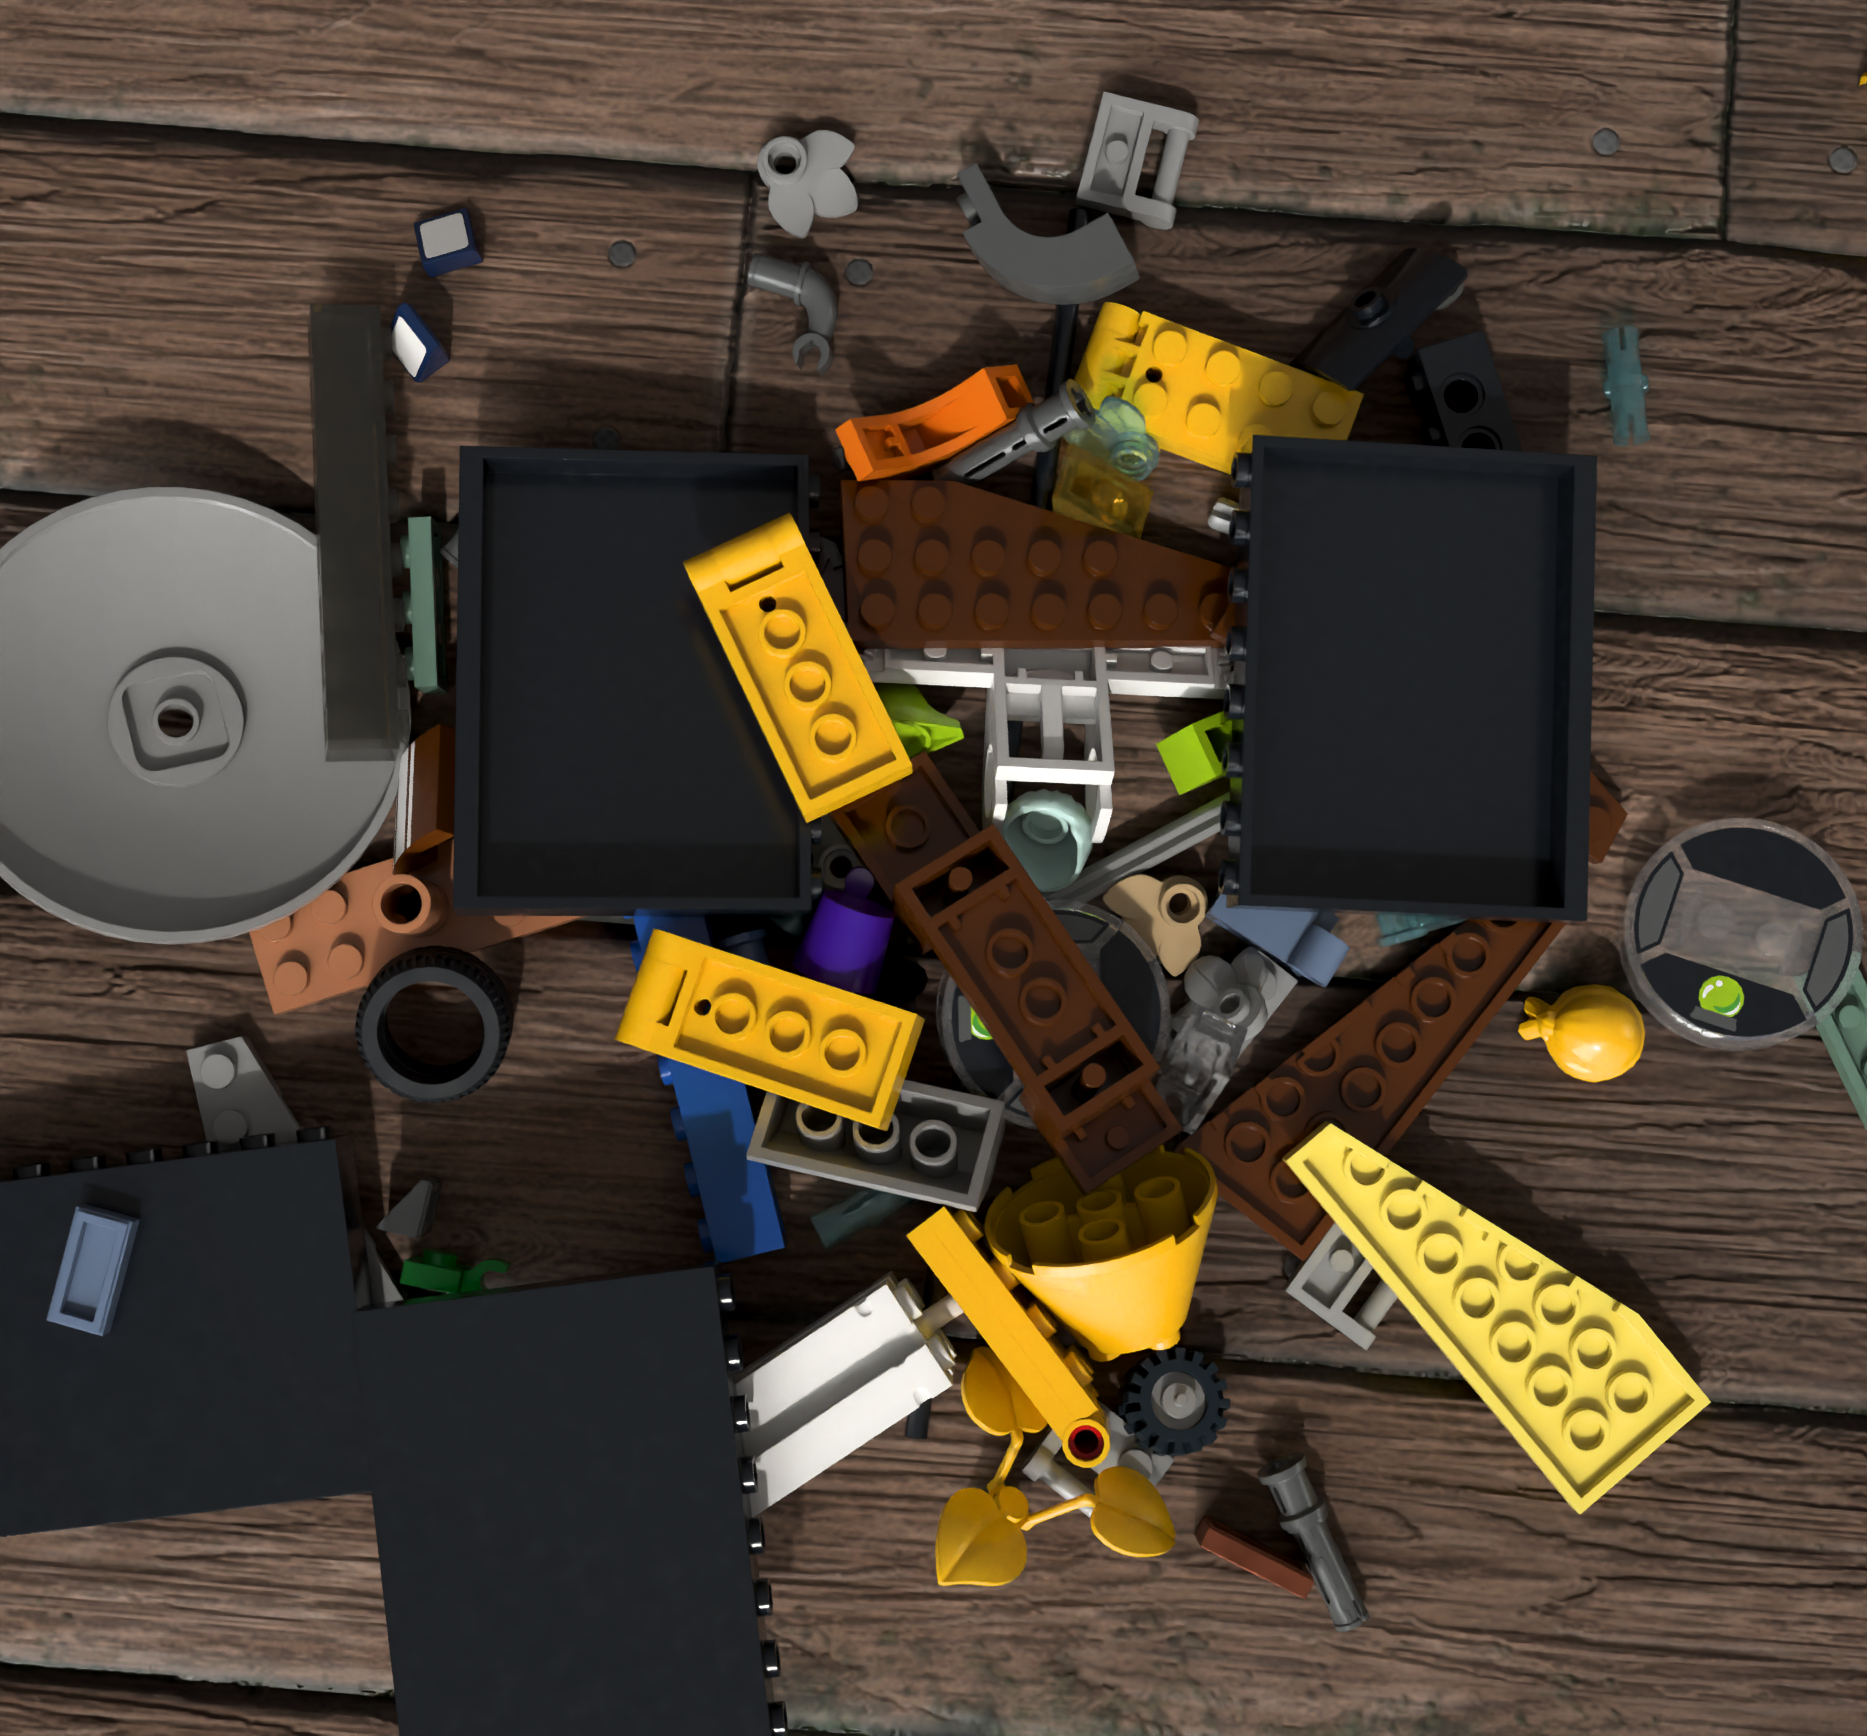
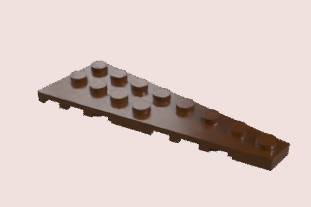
(1365, 1073)

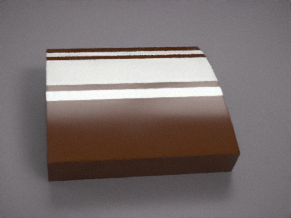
(424, 799)

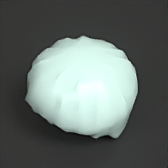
(1048, 837)

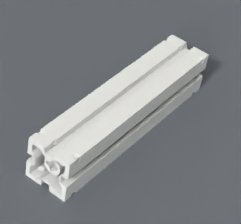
(843, 1383)

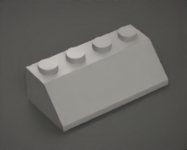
(935, 1149)

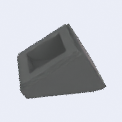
(416, 1211)

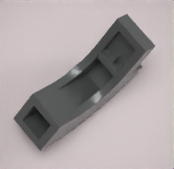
(1044, 269)

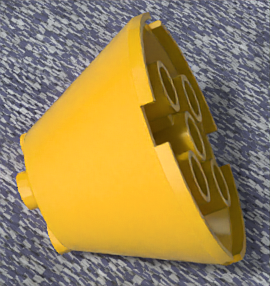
(1114, 1261)

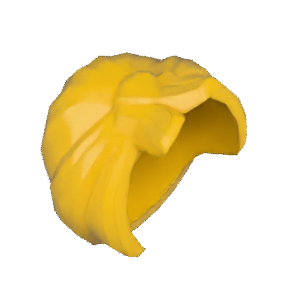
(1588, 1031)

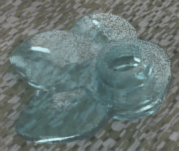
(1119, 438)

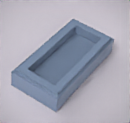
(93, 1269)

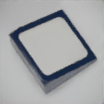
(447, 242)
(416, 344)

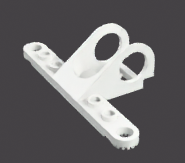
(1055, 690)

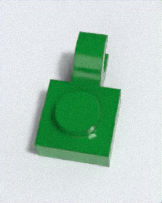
(439, 1272)

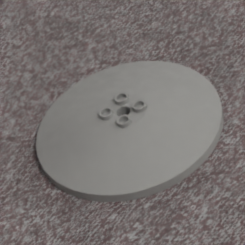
(148, 611)

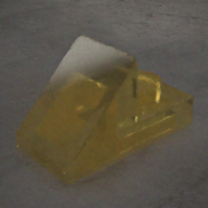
(1100, 494)

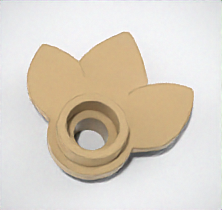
(1146, 909)

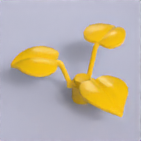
(981, 1531)

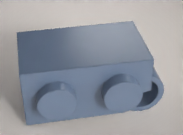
(1289, 938)

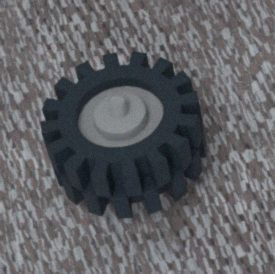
(1173, 1402)

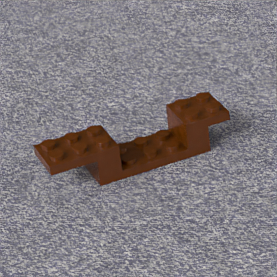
(1017, 970)

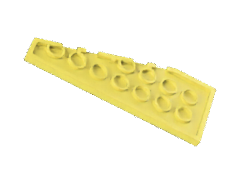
(1541, 1347)

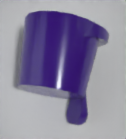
(846, 937)

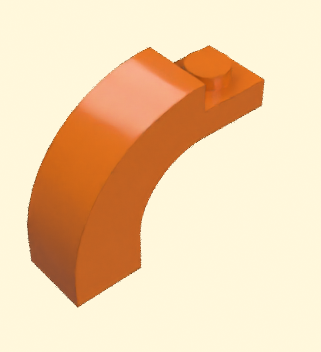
(931, 433)

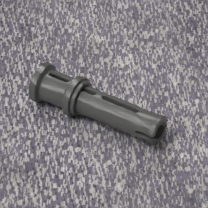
(1034, 429)
(1305, 1517)

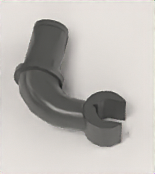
(808, 289)

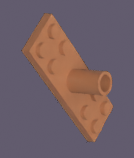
(363, 925)

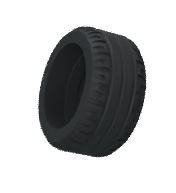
(421, 1080)

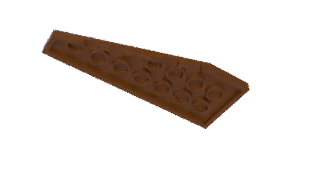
(992, 572)

